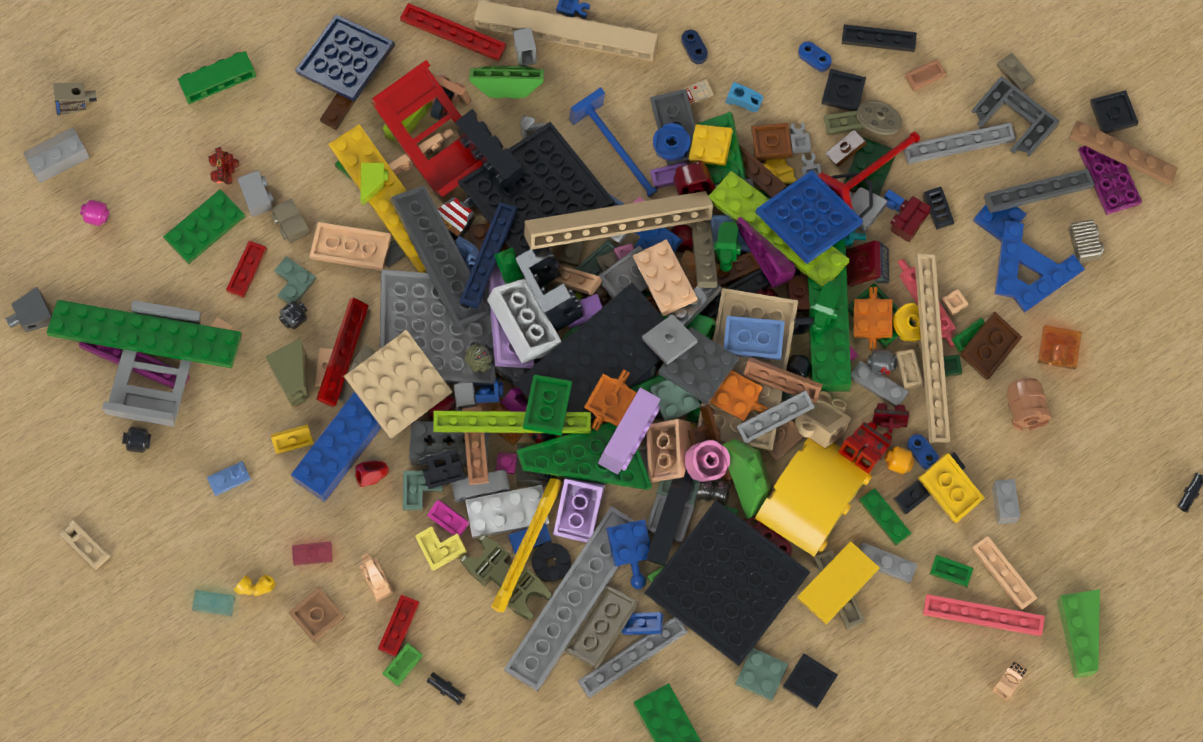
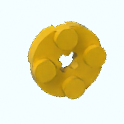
(902, 325)

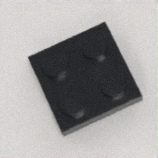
(843, 90)
(1114, 112)
(810, 681)

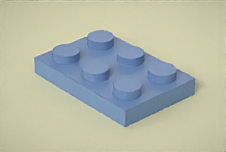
(754, 337)

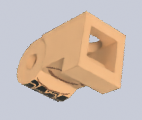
(1010, 680)

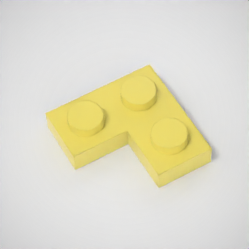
(439, 552)

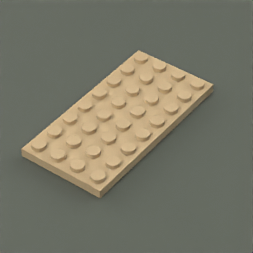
(761, 307)

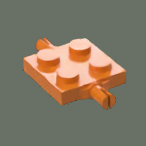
(872, 318)
(738, 396)
(610, 400)

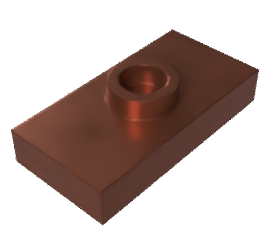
(799, 291)

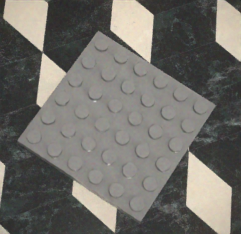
(414, 305)

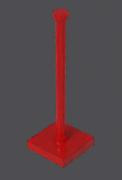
(842, 189)

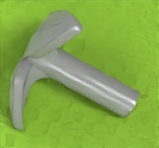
(527, 124)

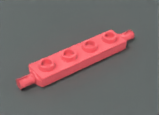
(908, 277)

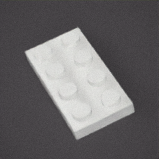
(503, 511)

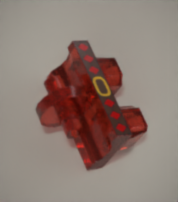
(225, 166)

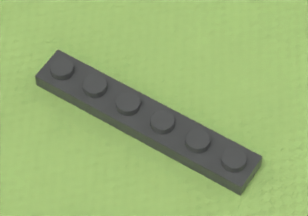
(1038, 190)

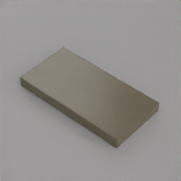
(601, 627)

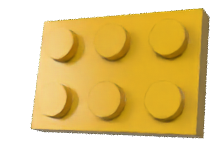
(951, 488)

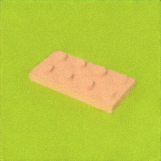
(350, 246)
(665, 278)

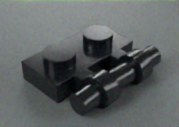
(443, 473)

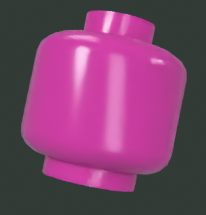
(95, 212)

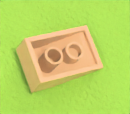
(667, 449)

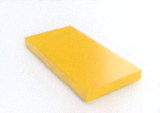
(838, 583)

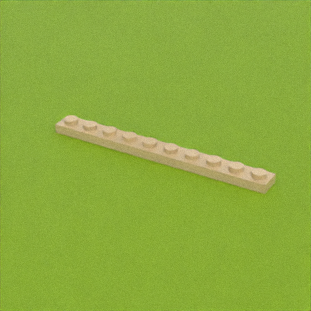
(932, 348)

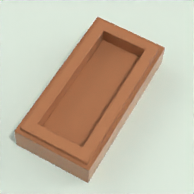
(925, 75)

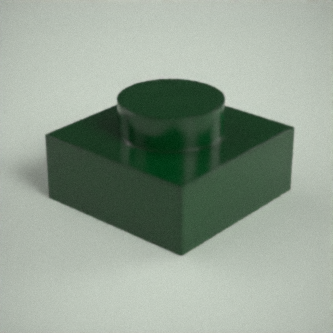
(952, 365)

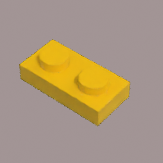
(292, 439)

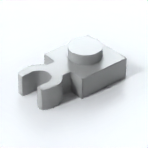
(799, 140)
(810, 165)

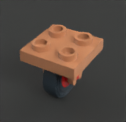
(455, 92)

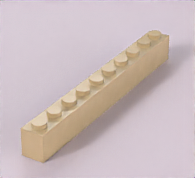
(567, 30)
(618, 220)

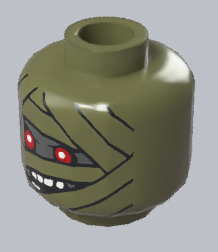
(478, 358)

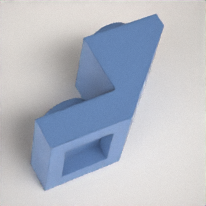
(468, 251)

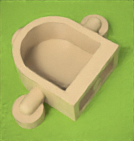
(824, 422)

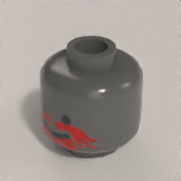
(882, 361)

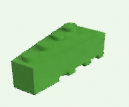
(1081, 629)

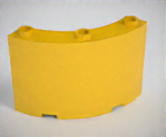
(812, 495)

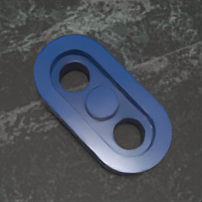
(813, 56)
(922, 451)

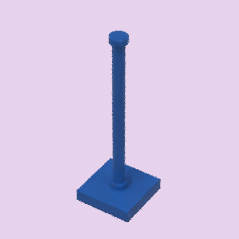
(587, 107)

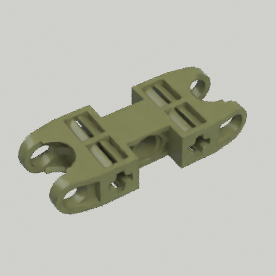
(493, 567)

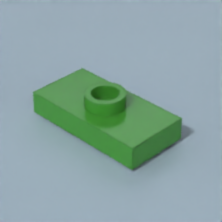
(402, 664)

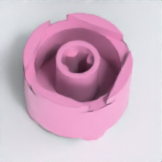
(696, 460)

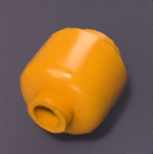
(899, 460)

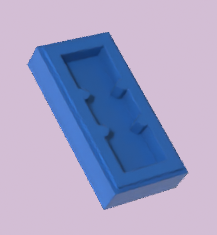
(517, 537)

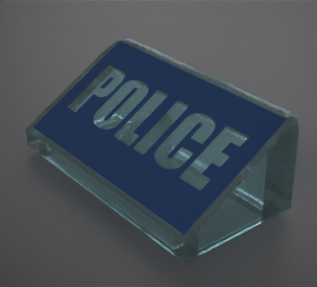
(884, 264)

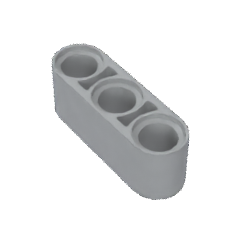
(497, 484)

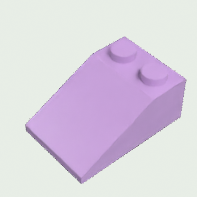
(578, 509)

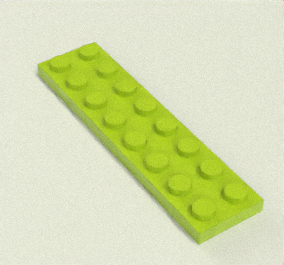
(740, 199)

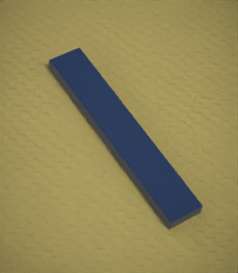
(486, 260)

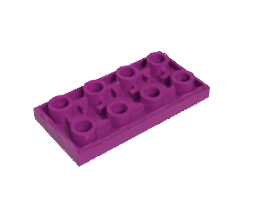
(1111, 181)

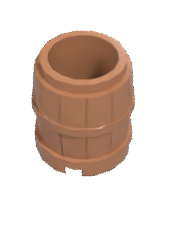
(1028, 404)

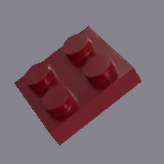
(863, 263)

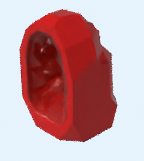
(370, 472)

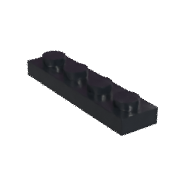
(879, 38)
(916, 492)

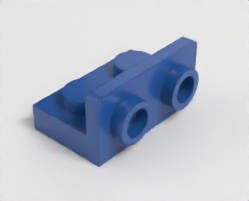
(489, 395)

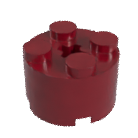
(693, 179)

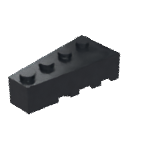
(488, 150)

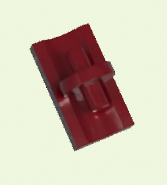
(890, 418)

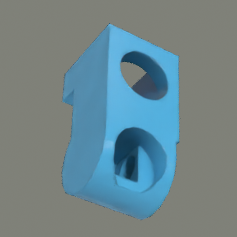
(744, 97)

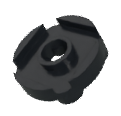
(549, 551)

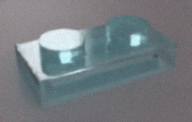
(213, 603)

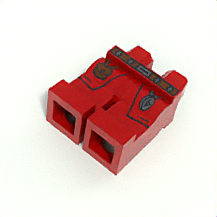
(867, 445)

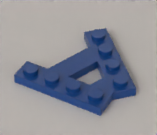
(1014, 252)

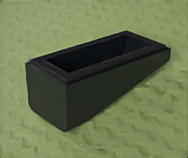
(944, 205)
(802, 325)

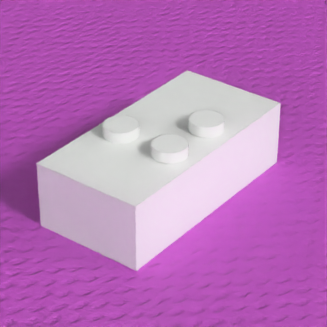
(523, 320)

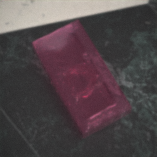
(312, 553)

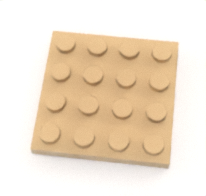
(397, 384)

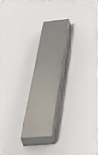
(959, 143)
(631, 657)

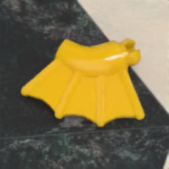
(781, 170)

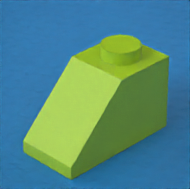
(372, 180)

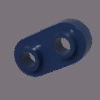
(694, 45)

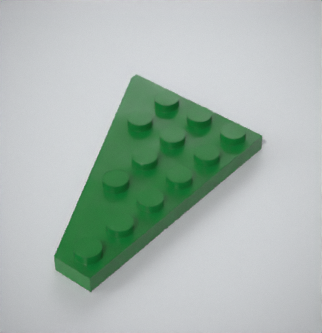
(578, 458)

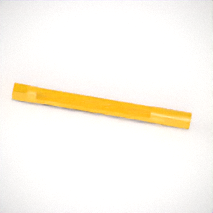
(525, 548)

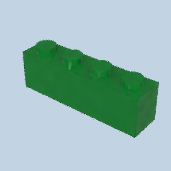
(216, 77)

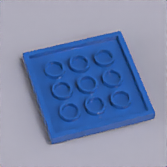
(809, 216)

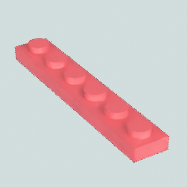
(983, 615)

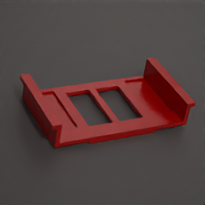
(403, 100)

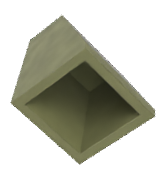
(290, 370)

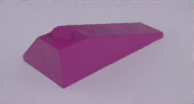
(770, 259)

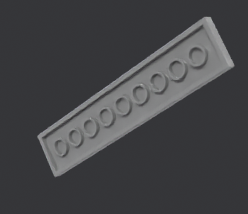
(567, 607)

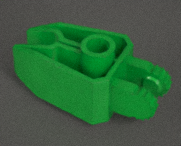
(727, 245)
(826, 306)

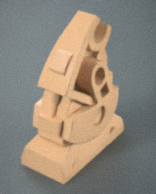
(375, 578)

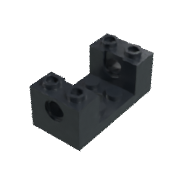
(560, 303)

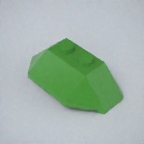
(506, 80)
(748, 476)

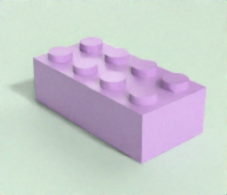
(628, 433)

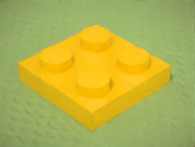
(710, 144)

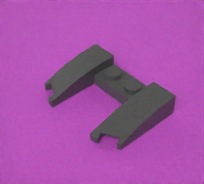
(1006, 93)

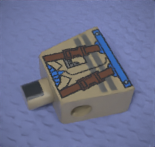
(72, 97)

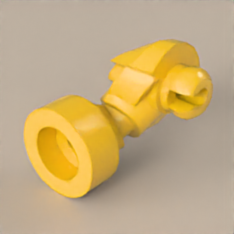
(263, 585)

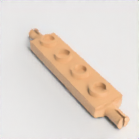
(431, 145)

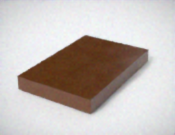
(990, 345)

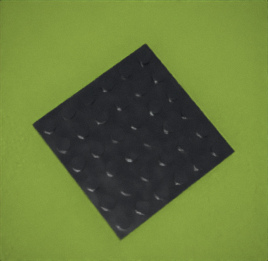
(552, 185)
(727, 583)

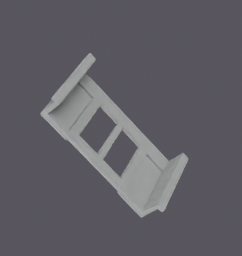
(146, 403)

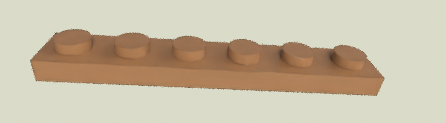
(1123, 152)

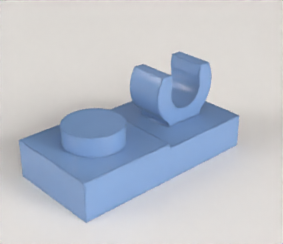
(228, 478)

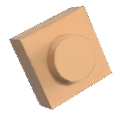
(954, 302)

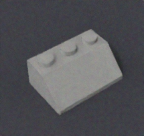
(56, 155)

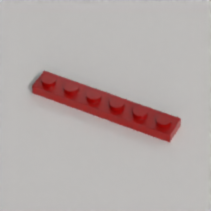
(453, 32)
(342, 352)

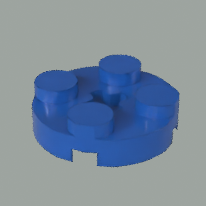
(673, 152)

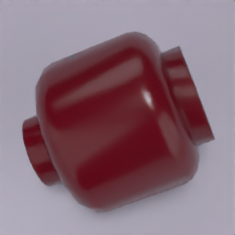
(685, 233)

